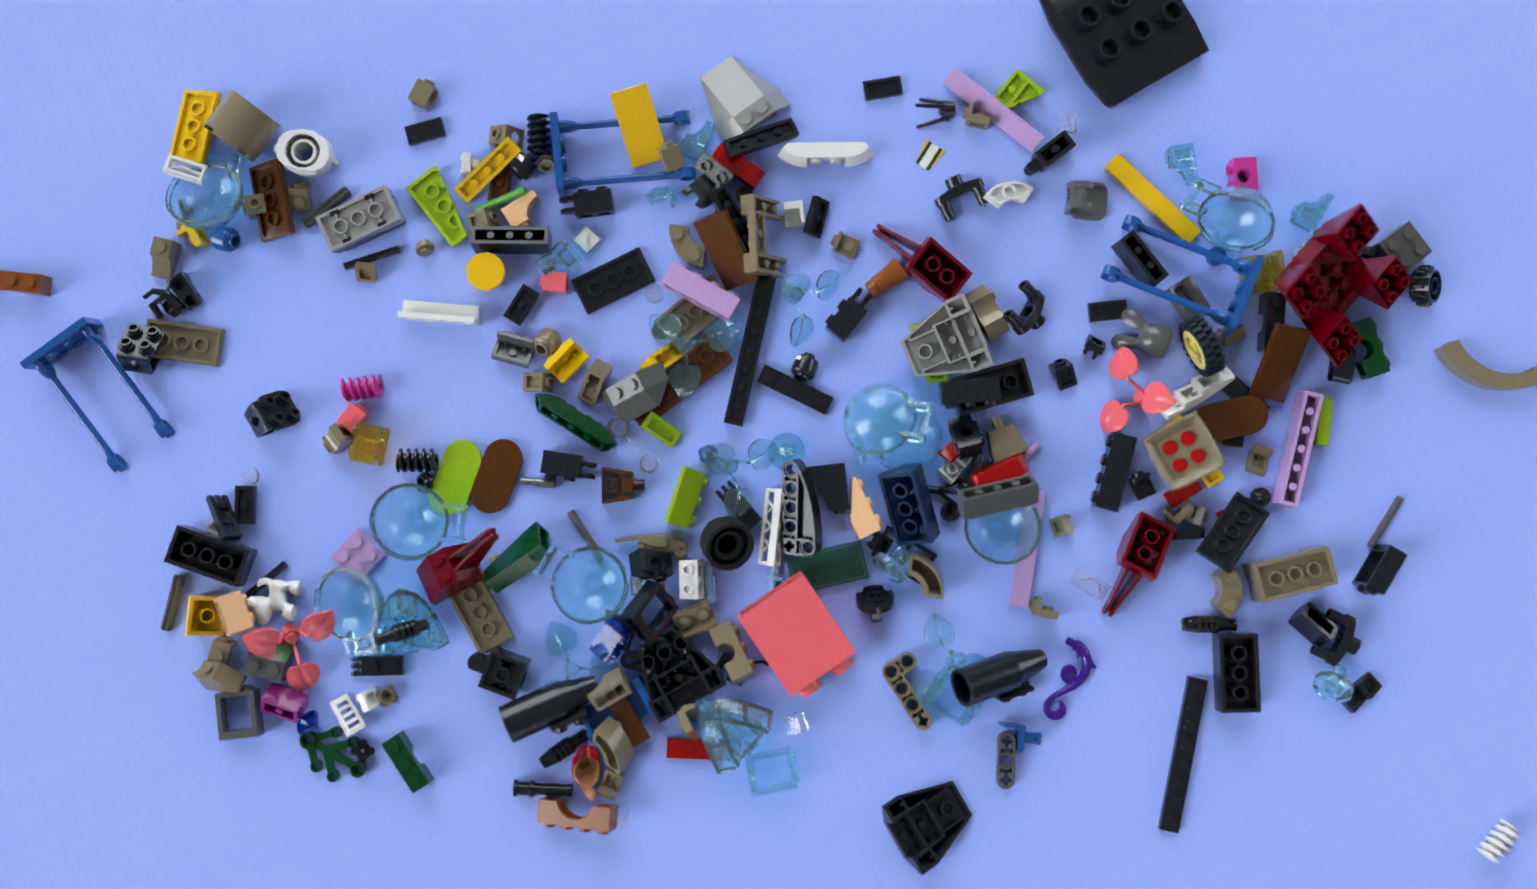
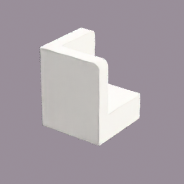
(794, 214)

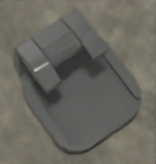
(1086, 200)

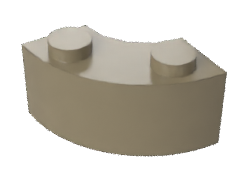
(686, 248)
(987, 312)
(927, 574)
(1227, 592)
(614, 745)

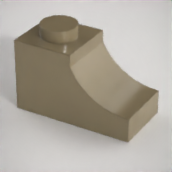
(164, 257)
(595, 381)
(337, 438)
(610, 690)

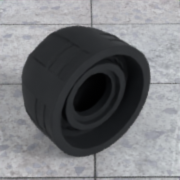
(726, 543)

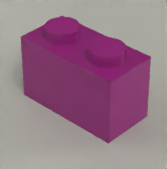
(284, 702)

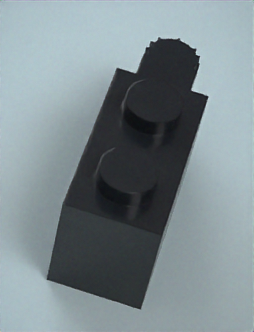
(1050, 153)
(589, 203)
(847, 317)
(565, 465)

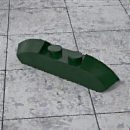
(575, 421)

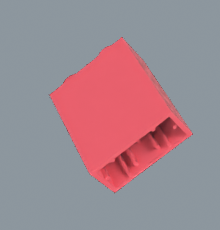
(797, 635)

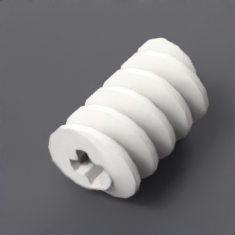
(1498, 841)

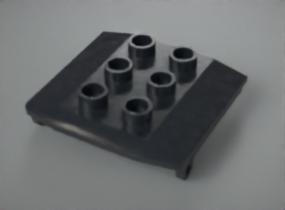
(1124, 43)

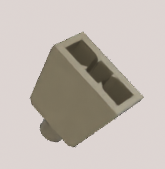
(1004, 440)

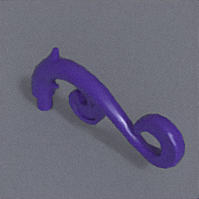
(1073, 683)

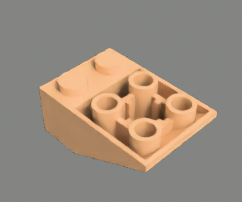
(861, 515)
(234, 613)

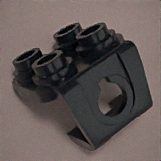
(138, 346)
(272, 412)

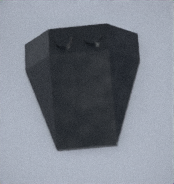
(926, 823)

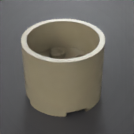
(241, 125)

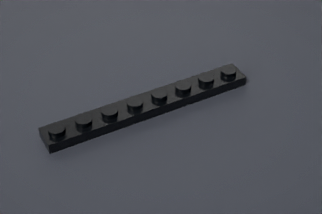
(749, 350)
(1182, 754)

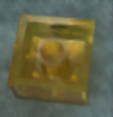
(369, 444)

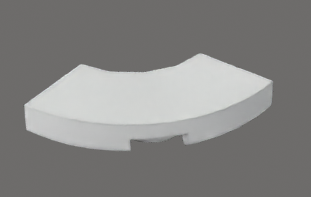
(1008, 191)

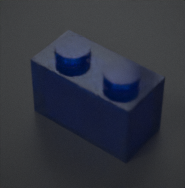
(610, 639)

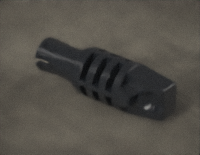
(1207, 624)
(401, 632)
(562, 749)

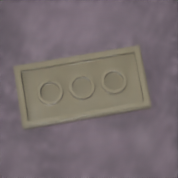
(692, 317)
(189, 343)
(482, 617)

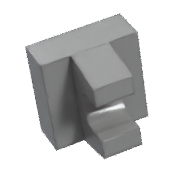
(1200, 517)

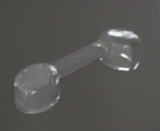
(649, 462)

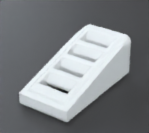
(348, 731)

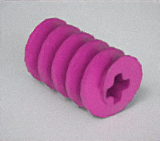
(362, 389)

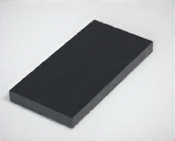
(613, 280)
(1232, 532)

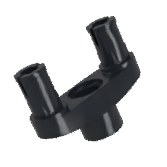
(956, 188)
(1031, 313)
(1343, 641)

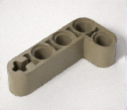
(908, 694)

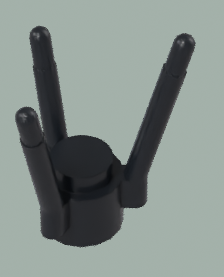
(945, 108)

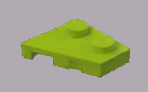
(1018, 90)

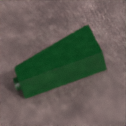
(518, 558)

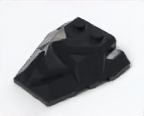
(676, 673)

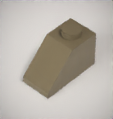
(220, 677)

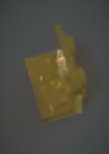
(1270, 270)

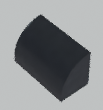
(1313, 624)

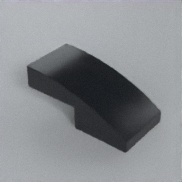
(1364, 689)

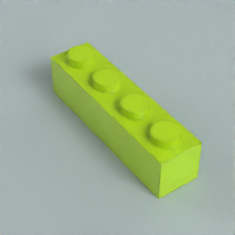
(1323, 426)

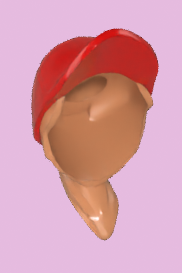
(586, 769)

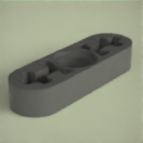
(1010, 774)

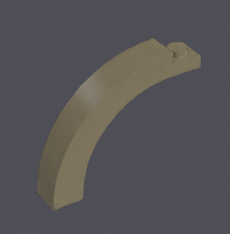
(1463, 366)

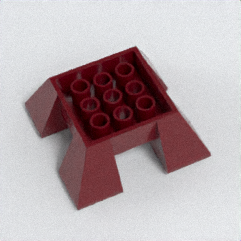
(1331, 276)

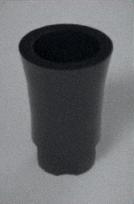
(976, 464)

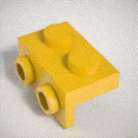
(566, 361)

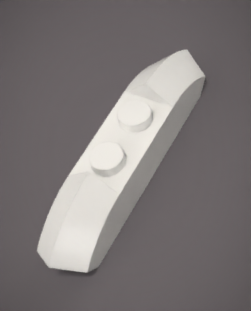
(817, 152)

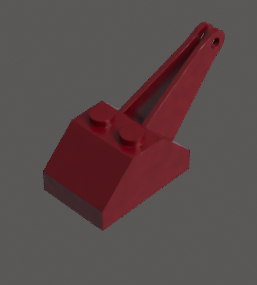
(930, 265)
(1140, 552)
(455, 567)

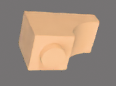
(519, 211)

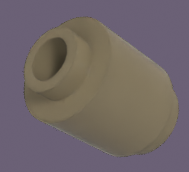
(1237, 336)

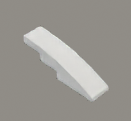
(1198, 391)

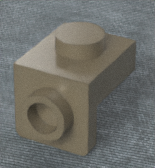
(300, 196)
(254, 205)
(1258, 459)
(1184, 511)
(222, 649)
(610, 784)

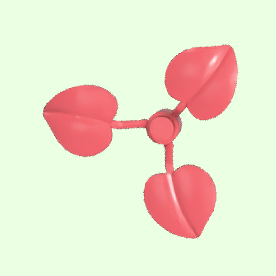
(1153, 399)
(264, 641)

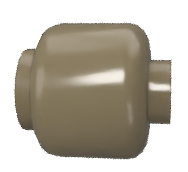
(547, 342)

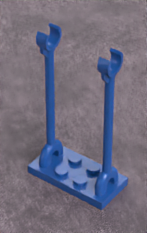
(560, 163)
(1247, 268)
(58, 348)

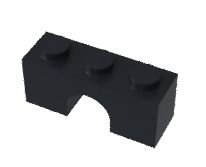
(1272, 308)

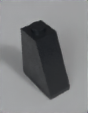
(831, 485)

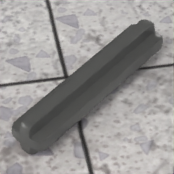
(332, 202)
(172, 602)

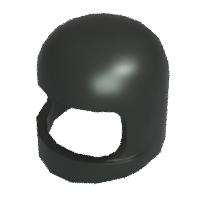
(699, 187)

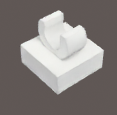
(467, 164)
(368, 699)

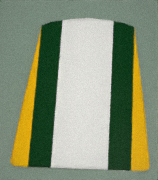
(929, 155)

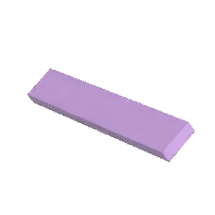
(993, 108)
(1024, 571)

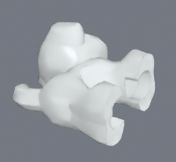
(263, 607)

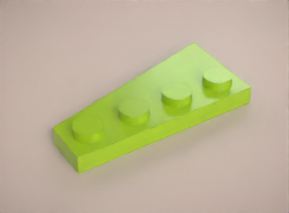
(437, 204)

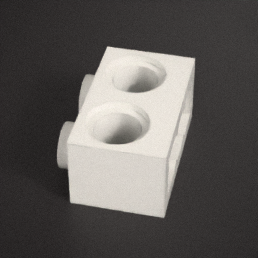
(691, 579)

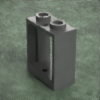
(256, 715)

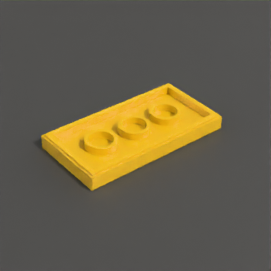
(638, 124)
(190, 136)

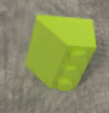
(686, 498)

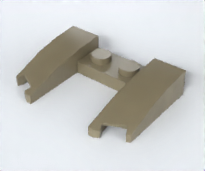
(758, 210)

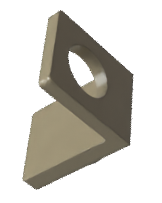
(500, 132)

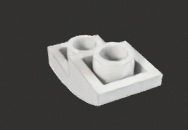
(951, 471)

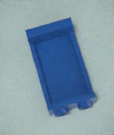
(638, 699)

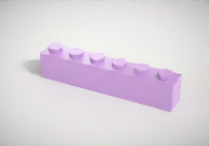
(1297, 449)

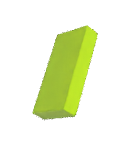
(661, 429)

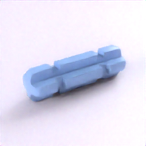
(710, 587)

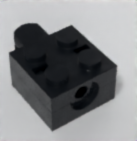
(501, 671)

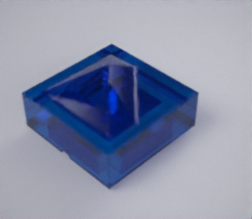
(308, 722)

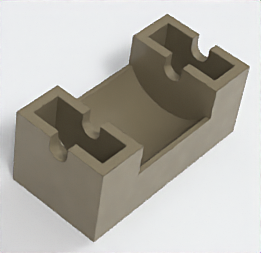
(1290, 573)

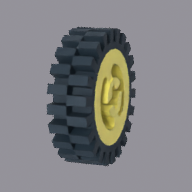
(1202, 346)

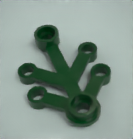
(330, 752)

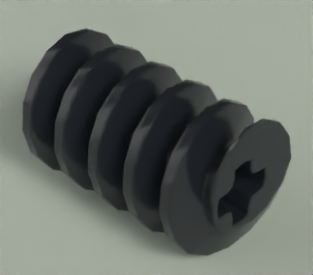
(537, 134)
(421, 462)

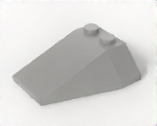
(740, 98)
(948, 341)

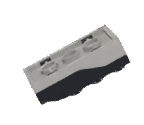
(360, 220)

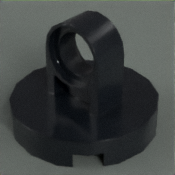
(875, 601)

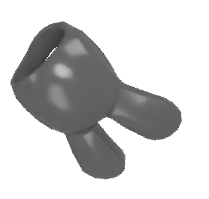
(1151, 340)

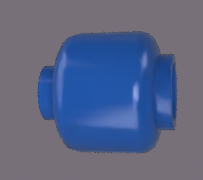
(225, 239)

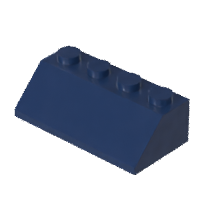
(909, 504)

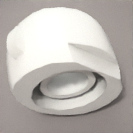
(294, 142)

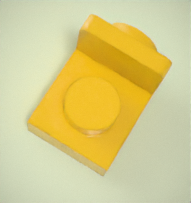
(196, 237)

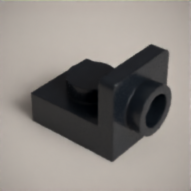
(1063, 373)
(1141, 485)

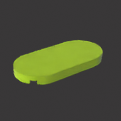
(457, 472)

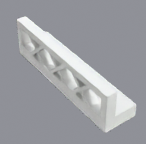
(440, 312)
(774, 544)

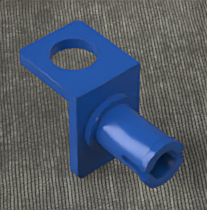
(1022, 736)

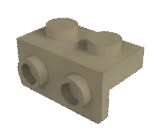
(687, 715)

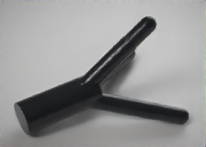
(942, 489)

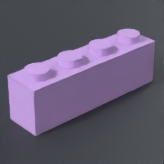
(700, 291)

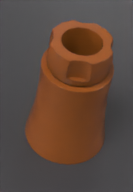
(886, 279)

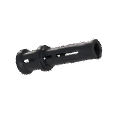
(532, 788)

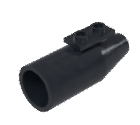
(997, 676)
(550, 706)

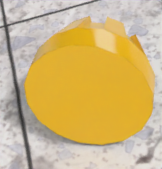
(486, 271)

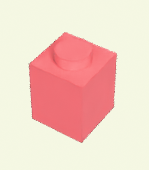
(555, 282)
(353, 414)

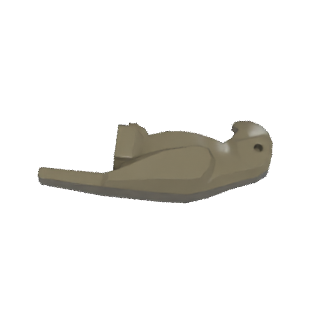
(660, 543)

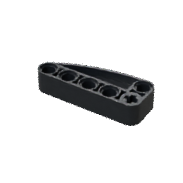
(807, 512)

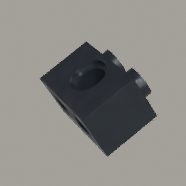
(965, 436)
(651, 564)

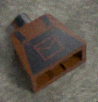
(619, 485)

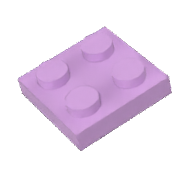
(358, 553)

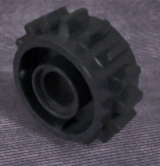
(1425, 286)

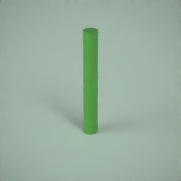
(503, 199)

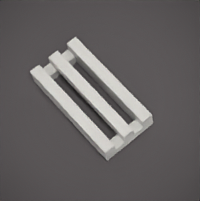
(200, 175)

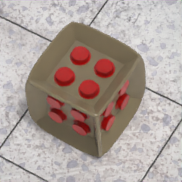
(1183, 451)

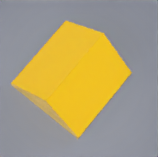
(203, 616)

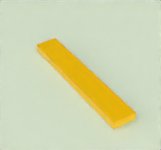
(1152, 198)

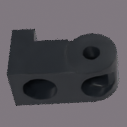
(186, 291)

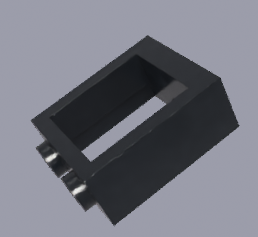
(1379, 569)
(632, 612)

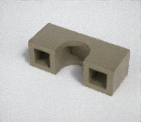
(741, 666)

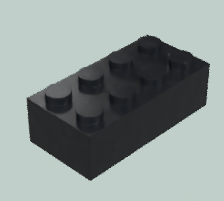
(1013, 380)
(210, 556)
(1236, 672)

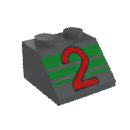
(273, 665)

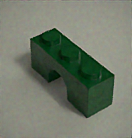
(1375, 361)
(412, 771)

